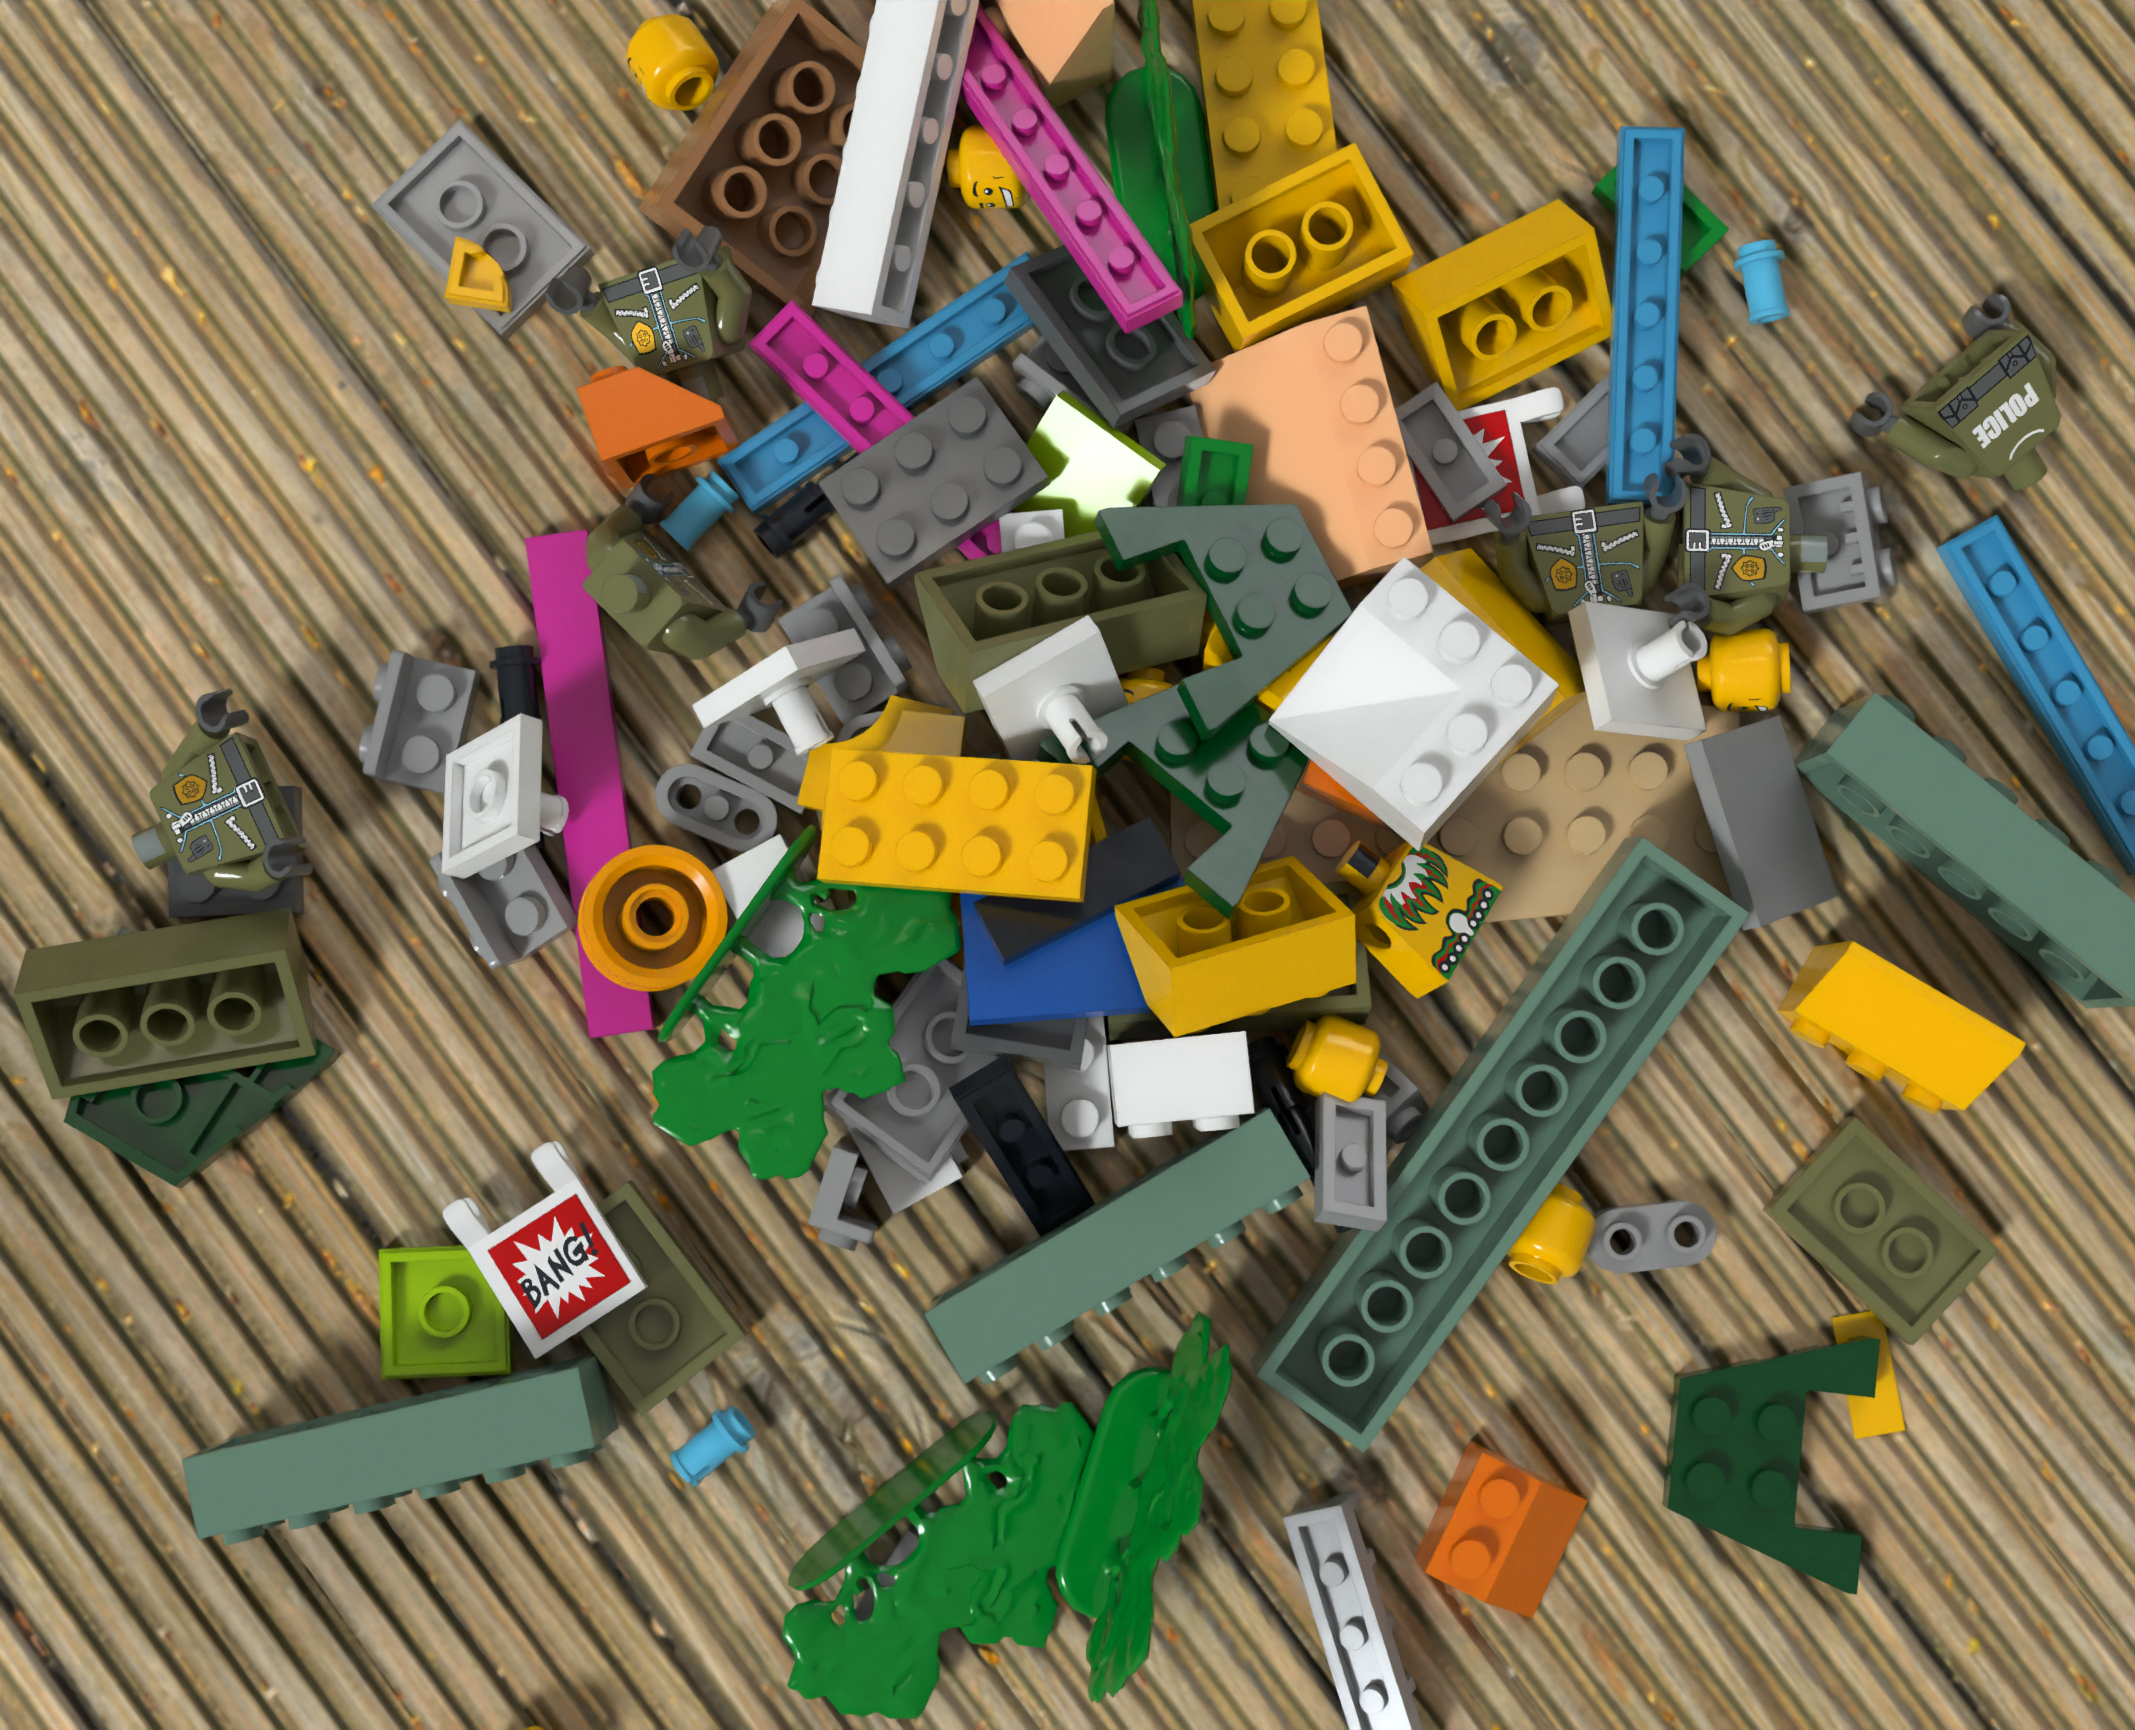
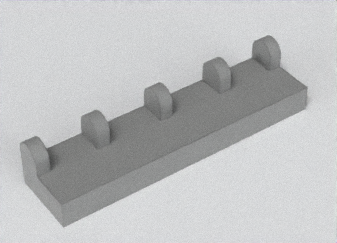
(1352, 1616)

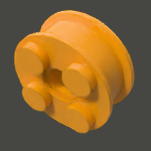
(682, 888)

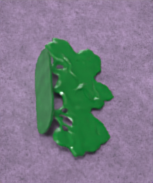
(1161, 159)
(805, 1019)
(1139, 1500)
(973, 1565)

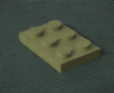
(1880, 1230)
(670, 1326)

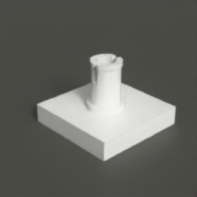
(1639, 670)
(782, 685)
(1054, 692)
(497, 798)

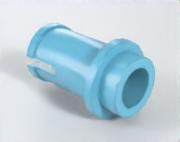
(1762, 281)
(700, 510)
(713, 1445)

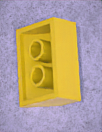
(1298, 249)
(1507, 304)
(1482, 592)
(1278, 948)
(1896, 1027)

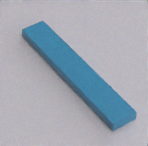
(1644, 311)
(908, 368)
(2049, 676)

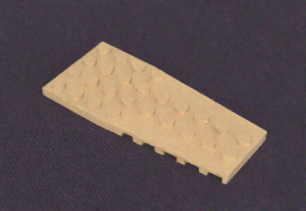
(1532, 825)

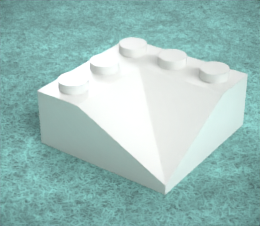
(1413, 703)

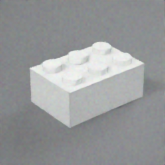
(1179, 1081)

